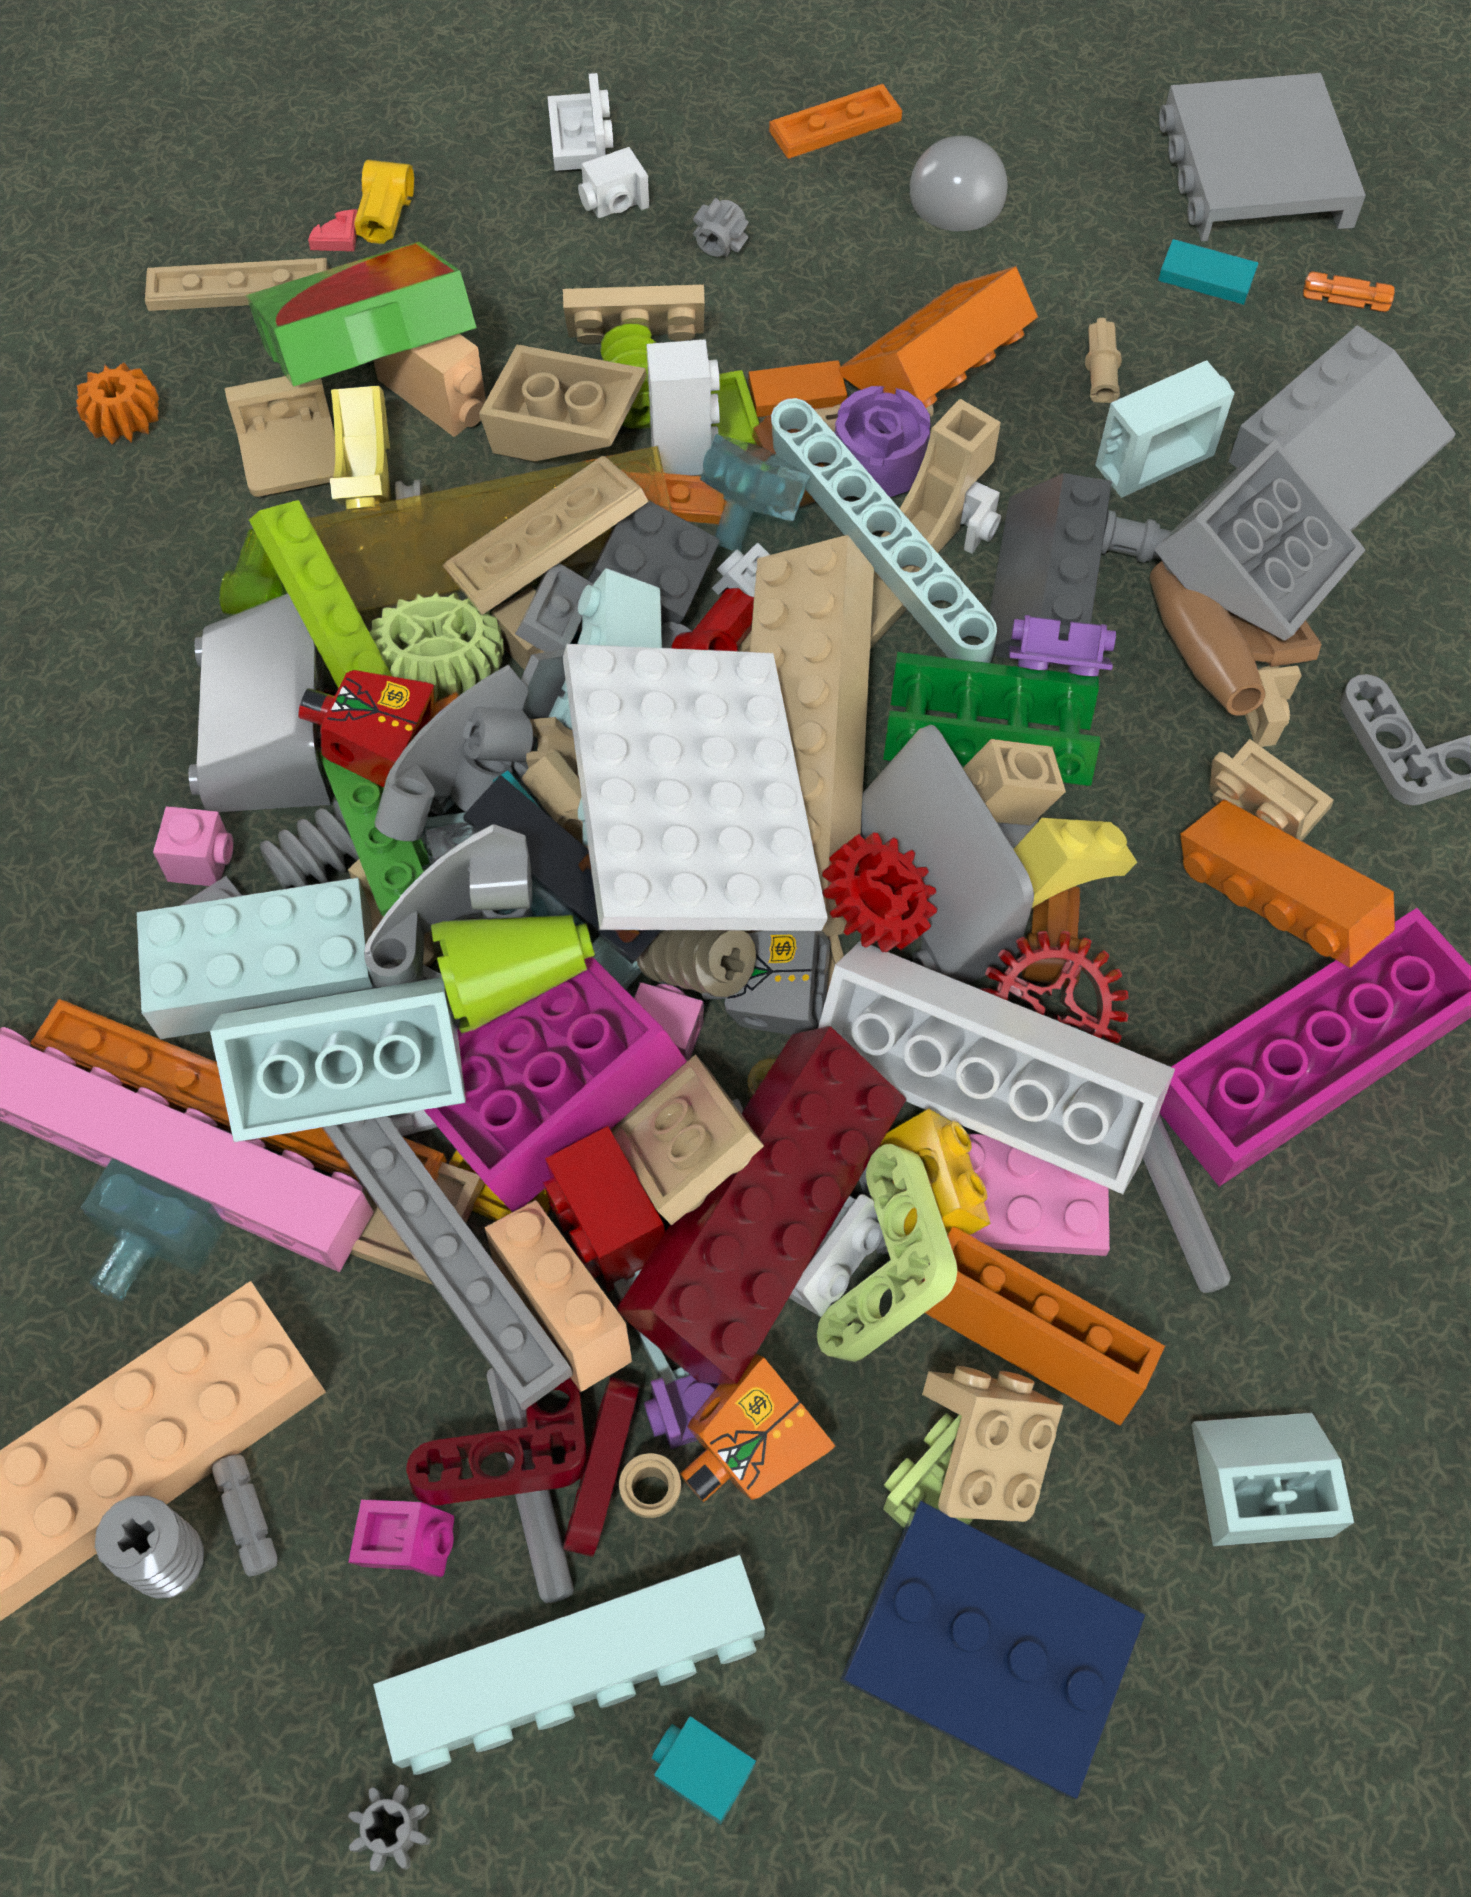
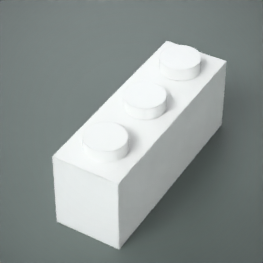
(682, 404)

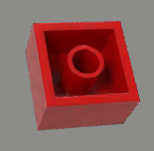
(605, 1205)

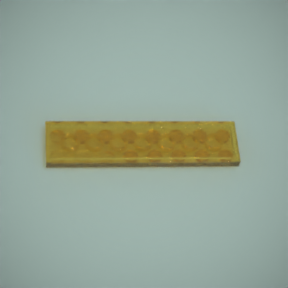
(403, 543)

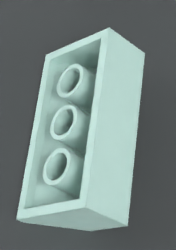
(338, 1059)

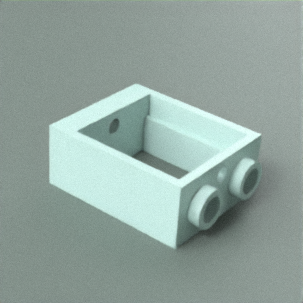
(1192, 400)

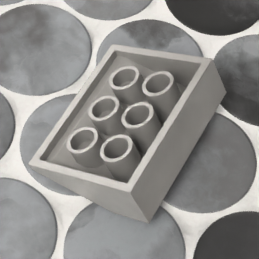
(1351, 425)
(1263, 544)

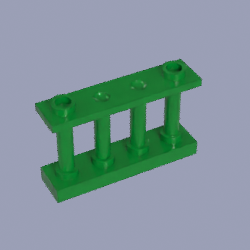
(999, 693)

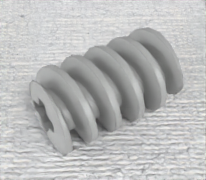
(311, 851)
(149, 1546)

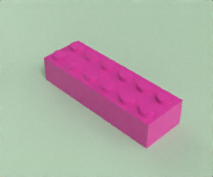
(1316, 1047)

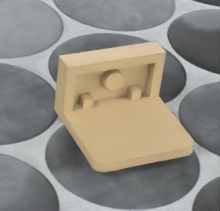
(283, 434)
(1268, 790)
(998, 1445)

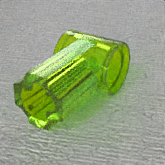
(252, 581)

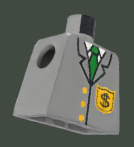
(786, 984)

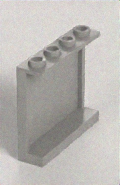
(1260, 150)

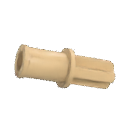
(1103, 361)

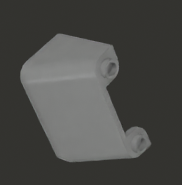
(249, 728)

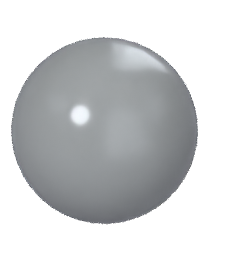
(959, 184)

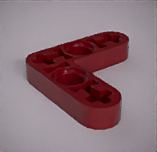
(542, 1434)

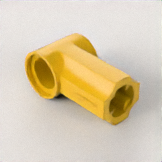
(383, 196)

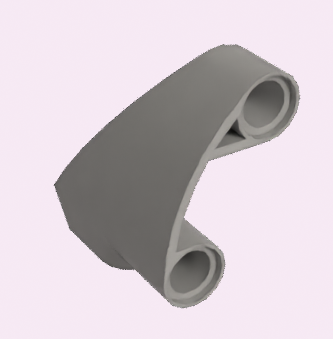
(457, 754)
(475, 876)

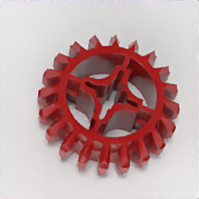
(1074, 964)

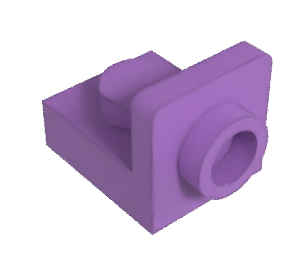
(675, 1406)

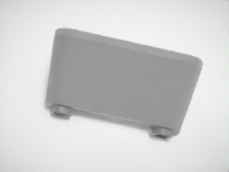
(977, 876)

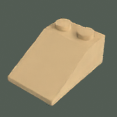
(557, 404)

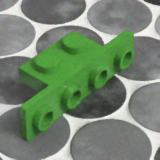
(387, 862)

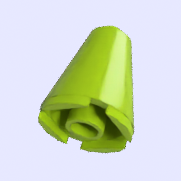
(506, 962)

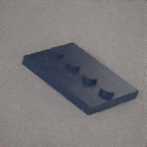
(994, 1649)

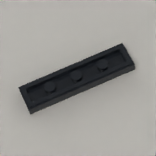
(553, 858)

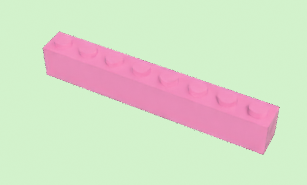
(242, 1180)

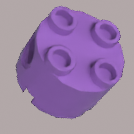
(885, 435)

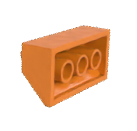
(946, 338)

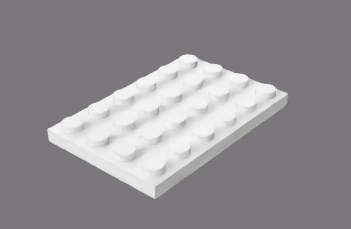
(690, 791)

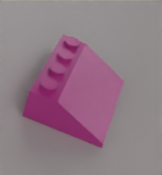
(552, 1078)

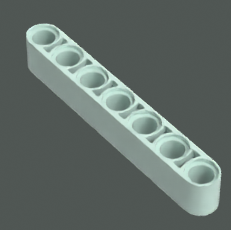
(889, 553)

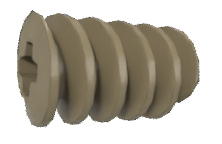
(701, 960)

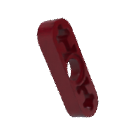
(602, 1467)

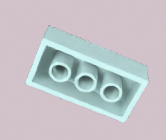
(251, 953)

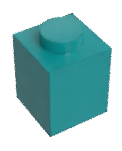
(702, 1768)

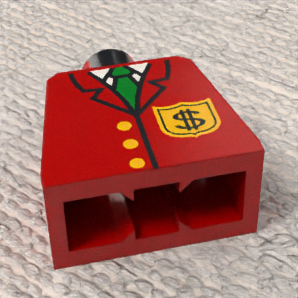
(369, 720)

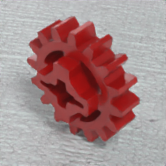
(879, 892)

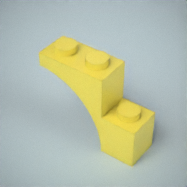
(360, 447)
(1070, 853)

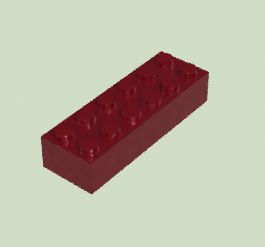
(740, 1253)

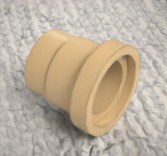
(649, 1466)

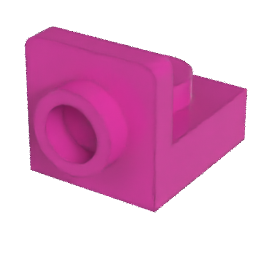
(402, 1537)

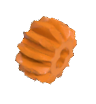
(117, 402)

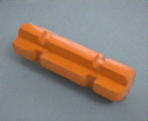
(1348, 291)

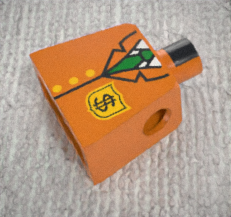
(753, 1435)

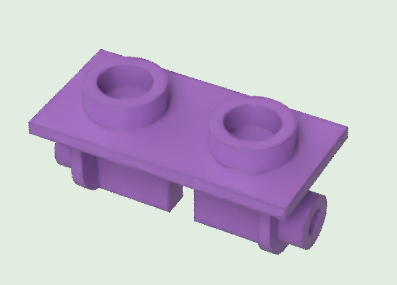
(1080, 651)

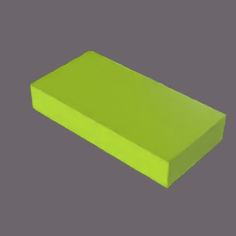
(735, 407)

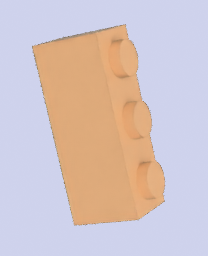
(560, 1294)

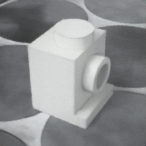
(614, 183)

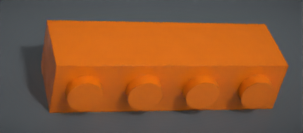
(1288, 883)
(1046, 1330)

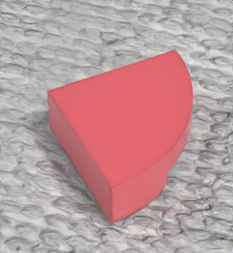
(336, 234)

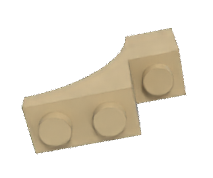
(956, 456)

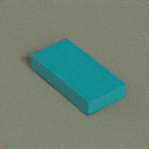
(1208, 271)

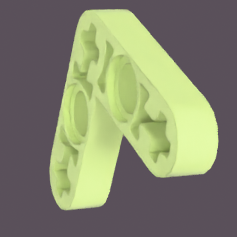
(908, 1261)

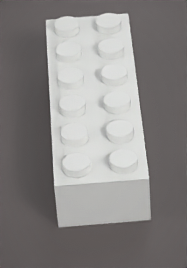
(999, 1065)

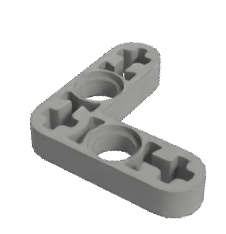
(1422, 762)

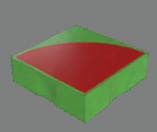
(361, 312)

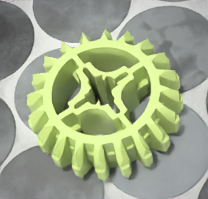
(439, 642)

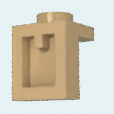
(1273, 714)

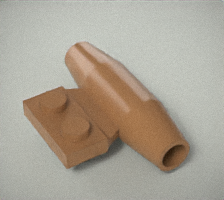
(1223, 645)

